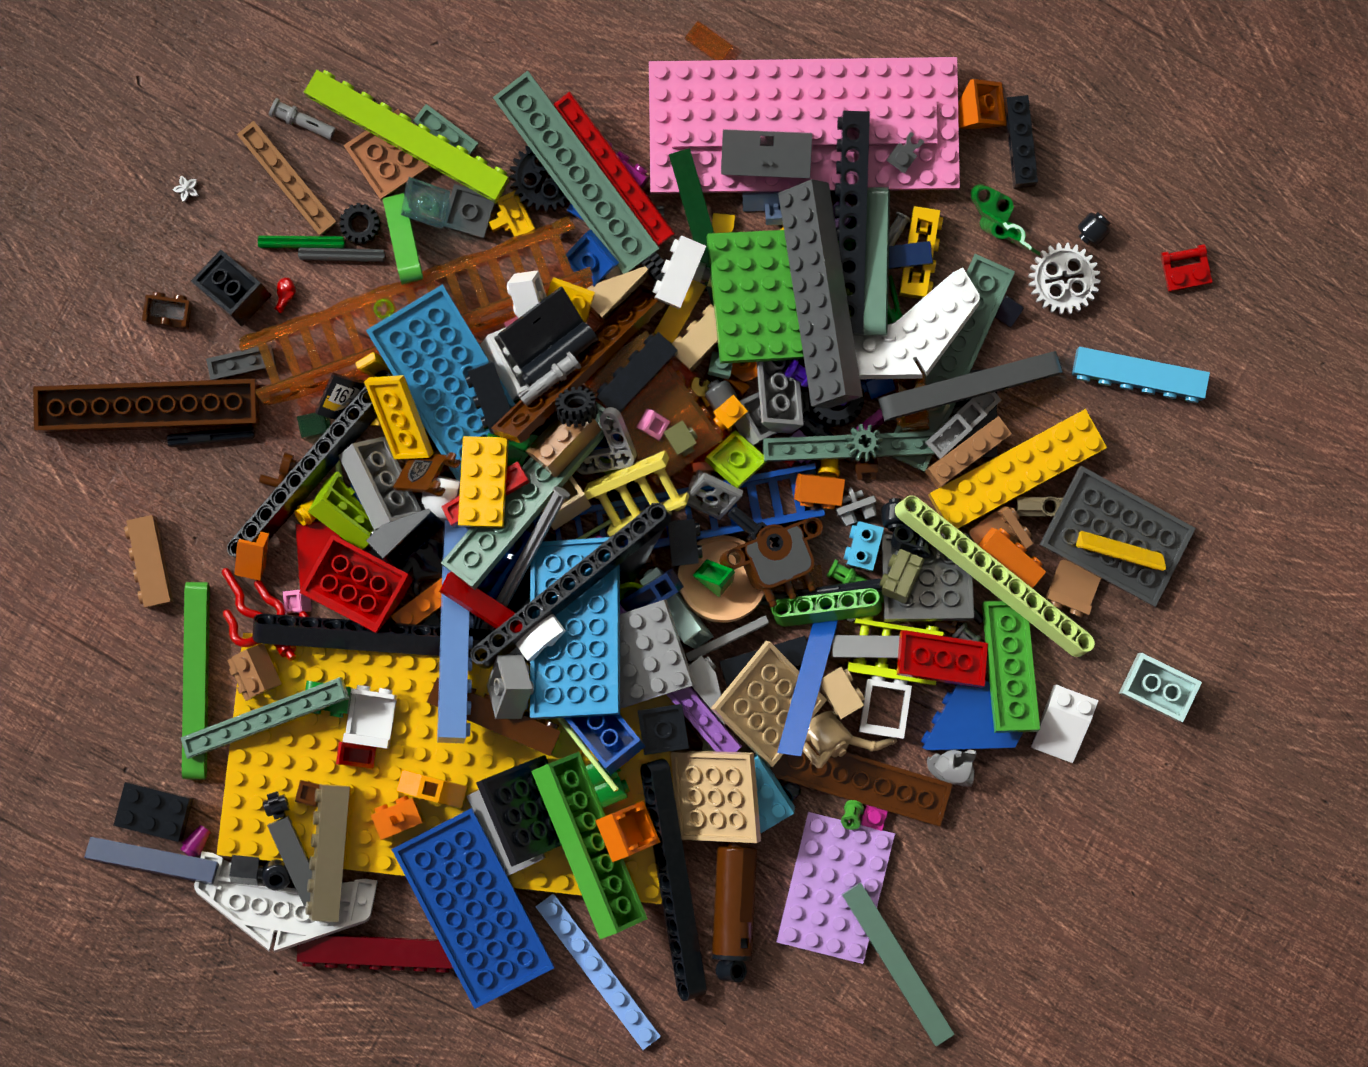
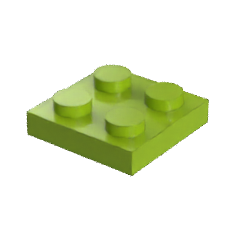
(736, 459)

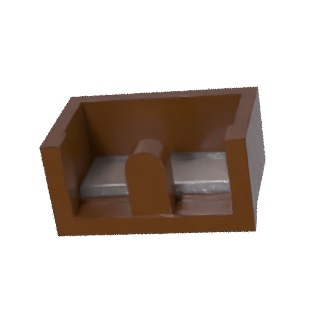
(167, 311)

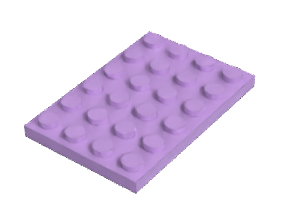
(825, 867)

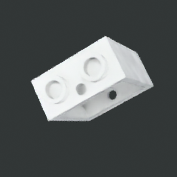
(881, 730)

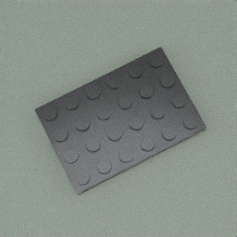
(1114, 513)

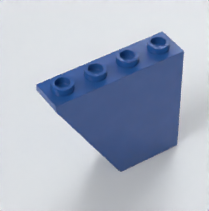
(967, 722)

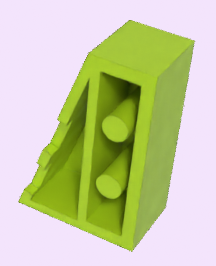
(342, 512)

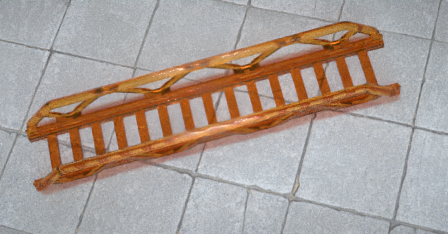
(303, 383)

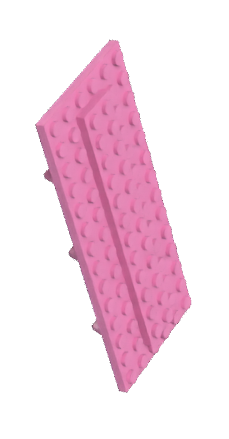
(701, 98)

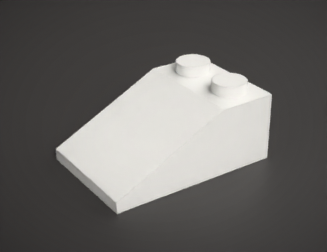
(1064, 723)

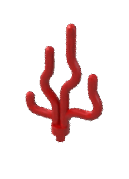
(284, 650)

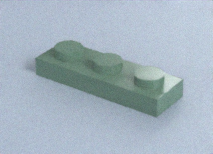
(440, 125)

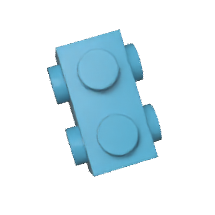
(867, 547)

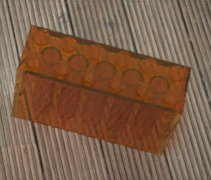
(668, 398)

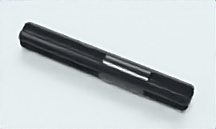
(210, 436)
(873, 583)

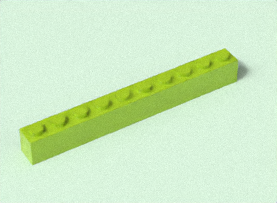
(406, 136)

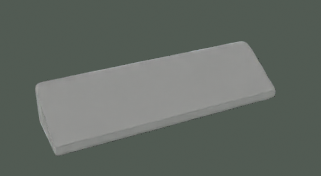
(865, 646)

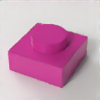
(873, 817)

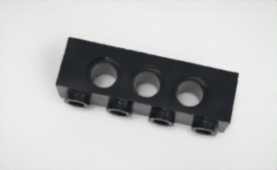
(1020, 142)

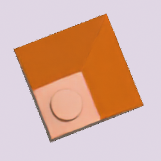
(981, 105)

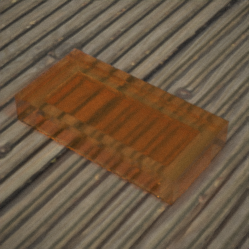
(708, 42)

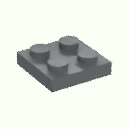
(468, 212)

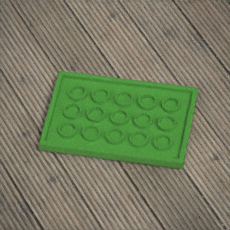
(753, 297)

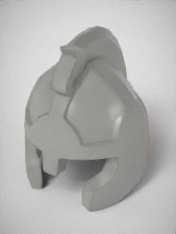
(953, 767)

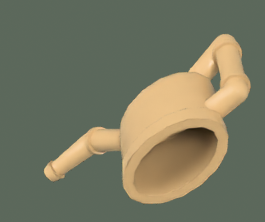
(832, 738)

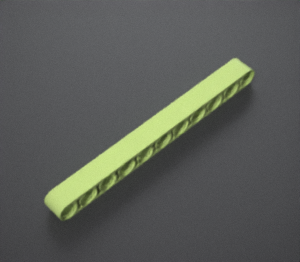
(984, 575)

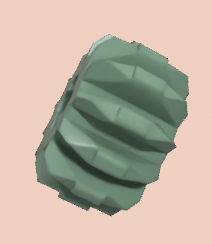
(868, 437)

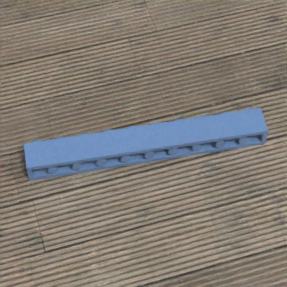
(453, 657)

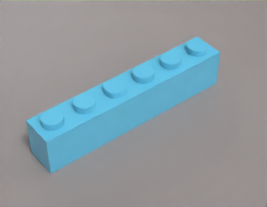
(1141, 374)

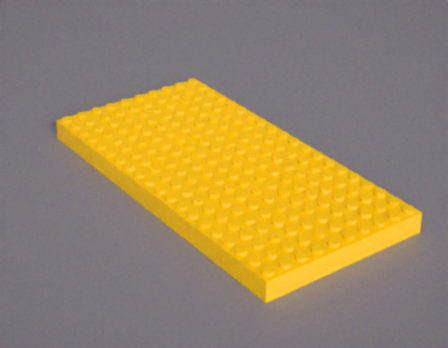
(309, 749)

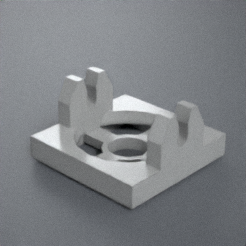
(713, 508)

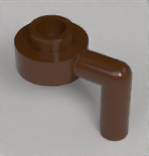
(286, 466)

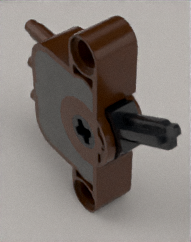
(776, 565)

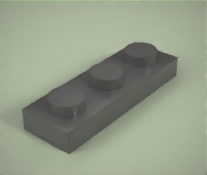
(236, 363)

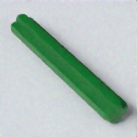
(301, 242)

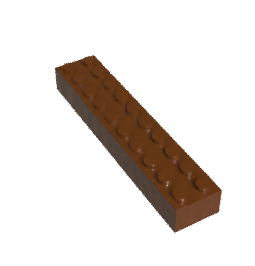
(146, 405)

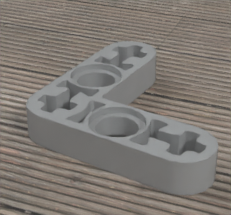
(615, 448)

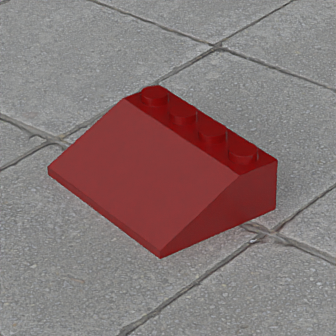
(356, 584)

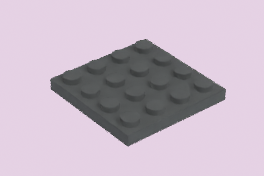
(940, 591)

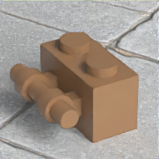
(254, 672)

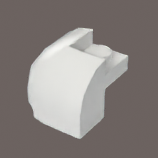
(435, 502)

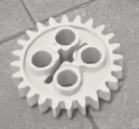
(1060, 259)

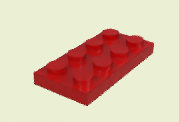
(942, 659)

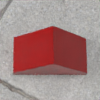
(356, 755)

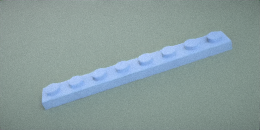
(598, 971)

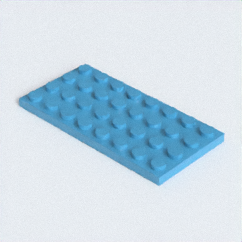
(432, 351)
(583, 666)

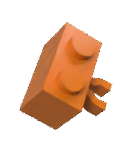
(397, 817)

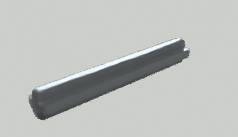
(337, 254)

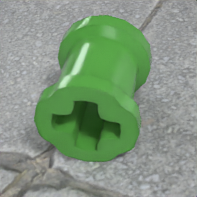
(850, 814)

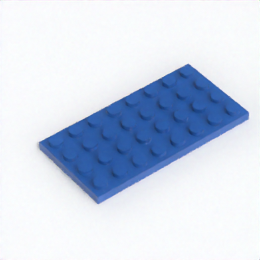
(473, 908)

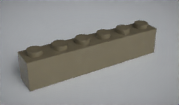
(328, 853)

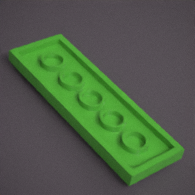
(1010, 669)

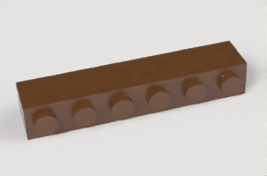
(525, 730)

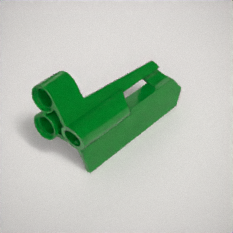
(995, 220)

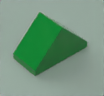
(715, 576)

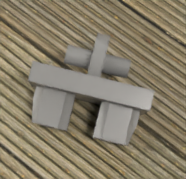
(866, 505)

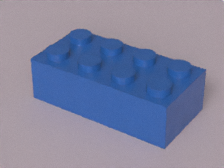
(608, 739)

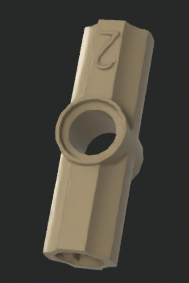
(1035, 506)

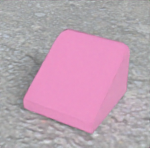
(653, 424)
(296, 602)

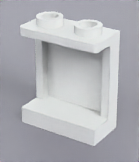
(370, 717)

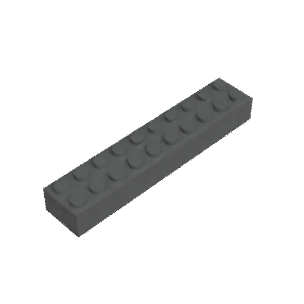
(820, 294)

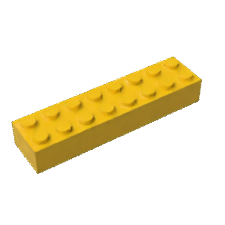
(1018, 470)

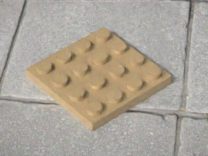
(760, 701)
(716, 796)

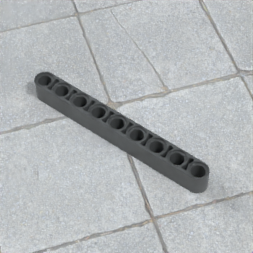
(970, 386)

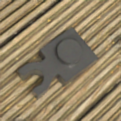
(903, 155)

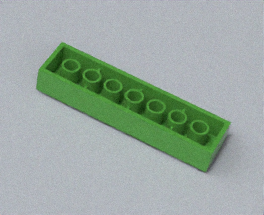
(573, 811)

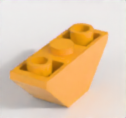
(431, 788)

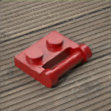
(1188, 275)

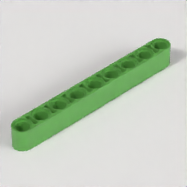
(195, 672)

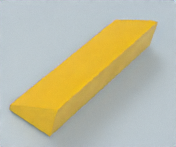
(1121, 551)

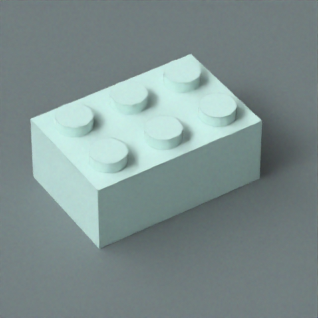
(1160, 687)

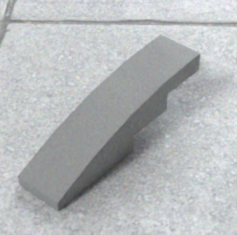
(961, 423)

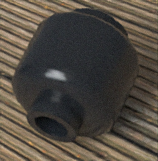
(1094, 228)
(889, 517)
(275, 875)

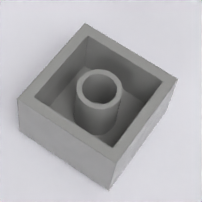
(509, 686)

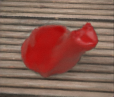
(285, 292)

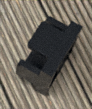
(663, 729)

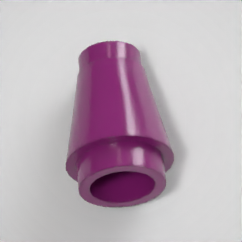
(195, 842)

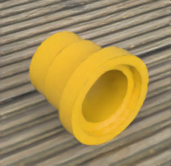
(829, 468)

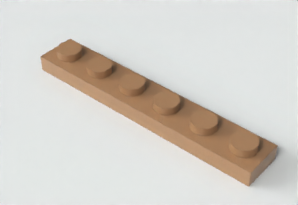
(286, 178)

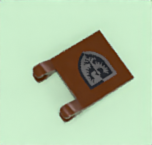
(421, 473)

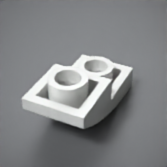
(540, 636)

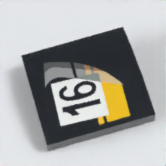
(338, 395)

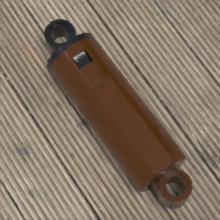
(734, 910)

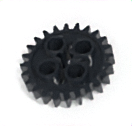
(525, 168)

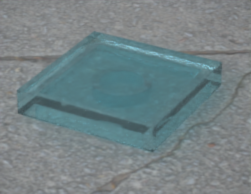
(425, 203)

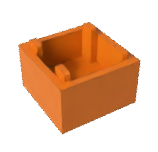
(627, 831)

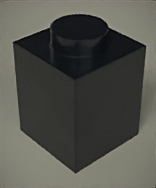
(245, 870)

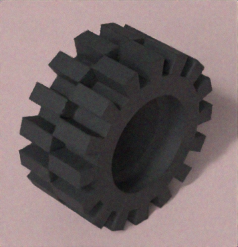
(369, 233)
(654, 264)
(573, 398)

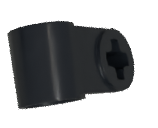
(912, 544)

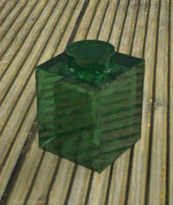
(313, 425)

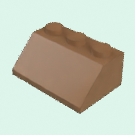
(561, 444)

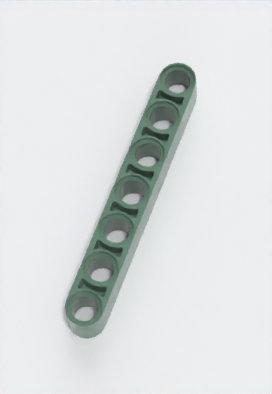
(877, 261)

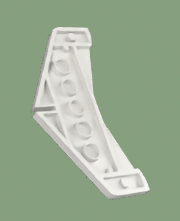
(920, 333)
(266, 911)

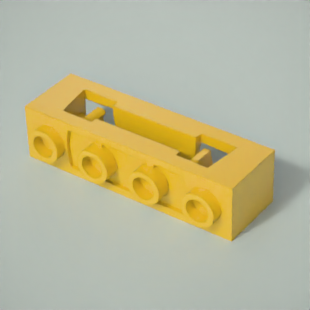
(925, 217)

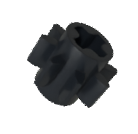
(276, 805)

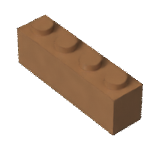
(968, 452)
(149, 561)

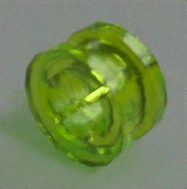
(379, 304)

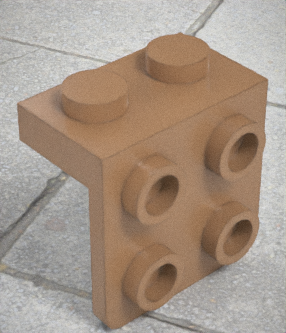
(1005, 519)
(1072, 588)

